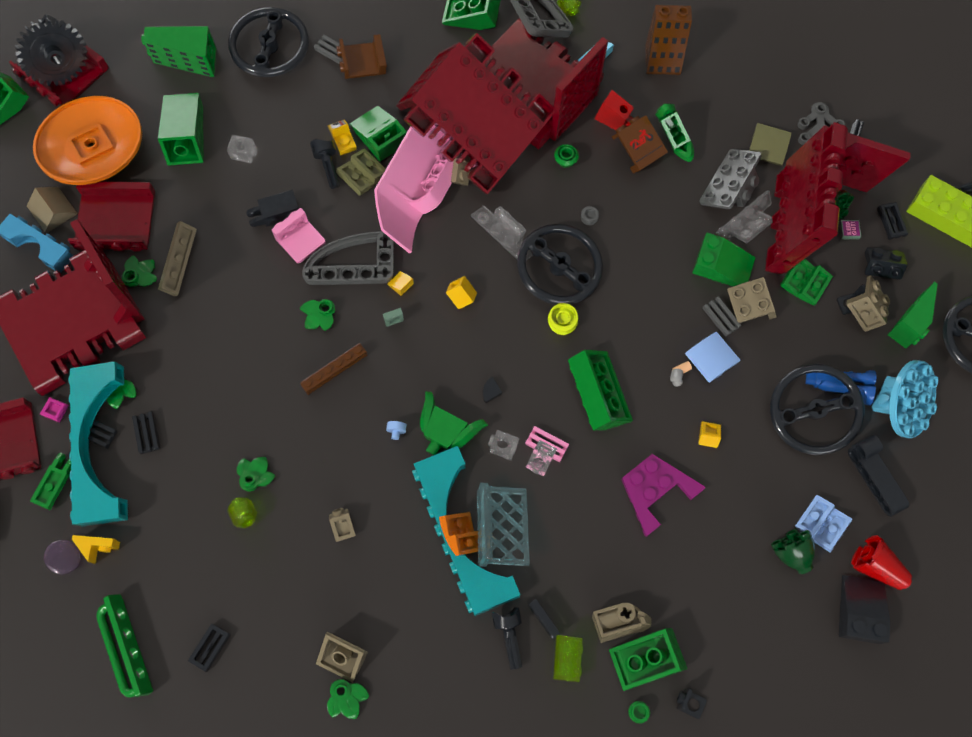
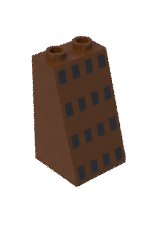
(668, 39)

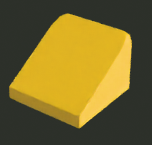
(401, 283)
(710, 434)

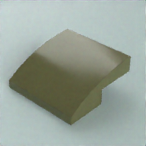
(771, 143)
(361, 172)

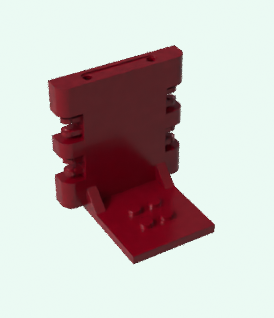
(547, 72)
(475, 110)
(809, 188)
(70, 316)

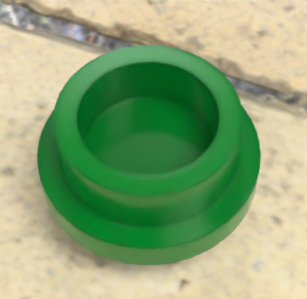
(639, 712)

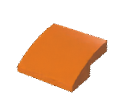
(459, 533)

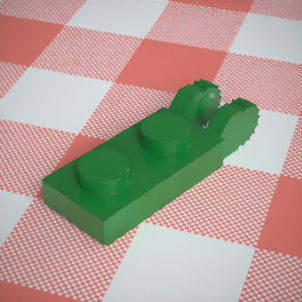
(52, 483)

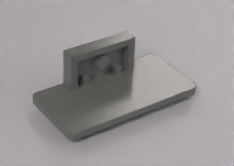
(733, 180)

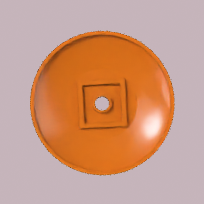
(67, 131)

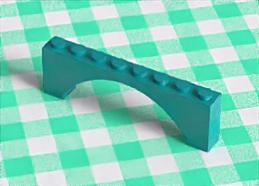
(88, 391)
(481, 587)

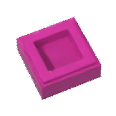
(54, 409)

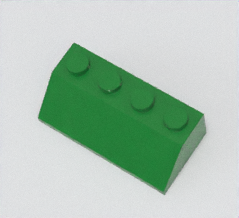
(599, 389)

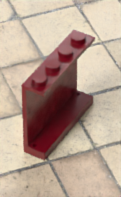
(71, 90)
(116, 214)
(17, 439)

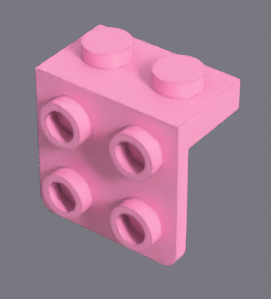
(298, 236)

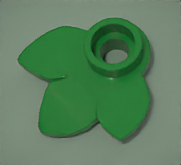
(141, 272)
(316, 315)
(117, 396)
(254, 470)
(348, 701)

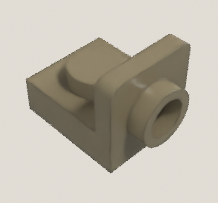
(341, 524)

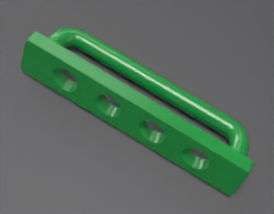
(142, 685)

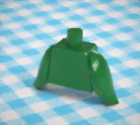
(675, 131)
(444, 428)

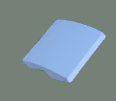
(712, 357)
(824, 523)

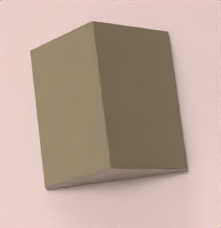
(50, 207)
(341, 657)

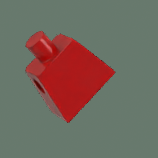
(615, 111)

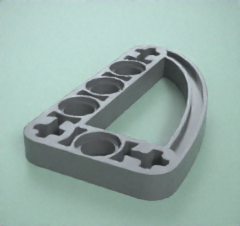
(543, 28)
(339, 270)

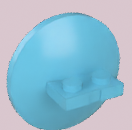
(909, 398)

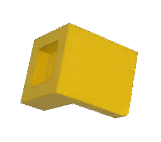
(461, 292)

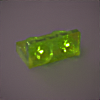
(568, 658)

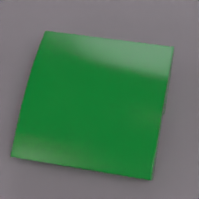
(806, 281)

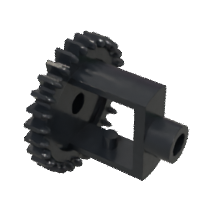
(45, 40)

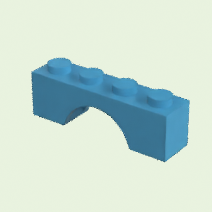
(19, 232)

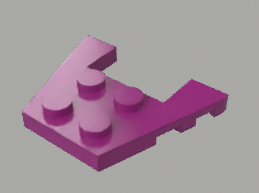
(650, 482)

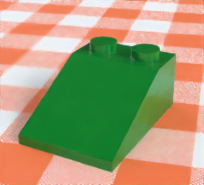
(471, 13)
(11, 97)
(723, 261)
(916, 320)
(648, 659)

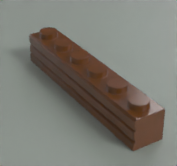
(333, 369)

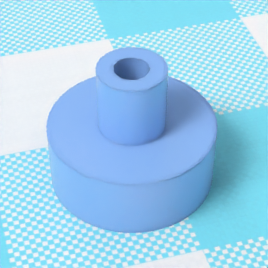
(396, 429)

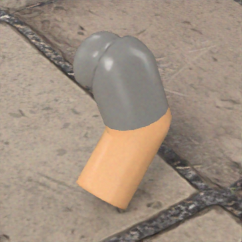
(677, 373)

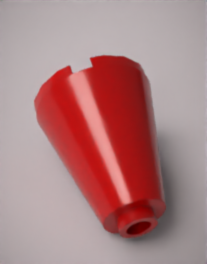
(881, 563)

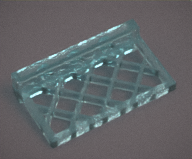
(485, 528)

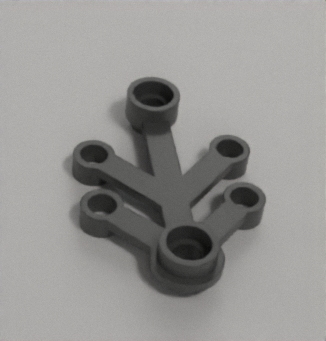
(819, 116)

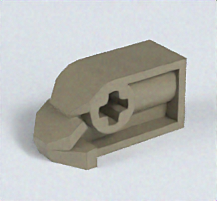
(612, 625)

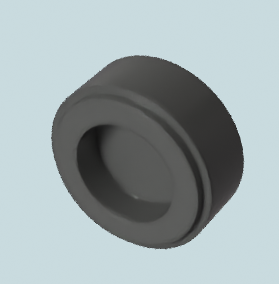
(589, 215)

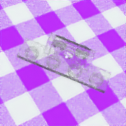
(749, 221)
(502, 228)

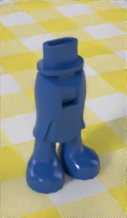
(831, 384)

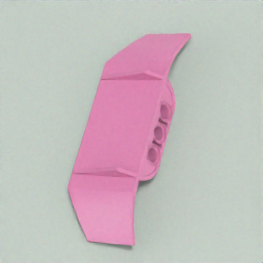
(412, 186)

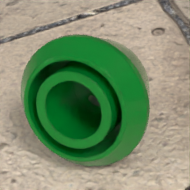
(566, 155)

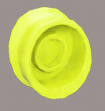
(563, 318)

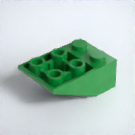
(379, 132)

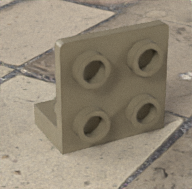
(751, 300)
(871, 307)

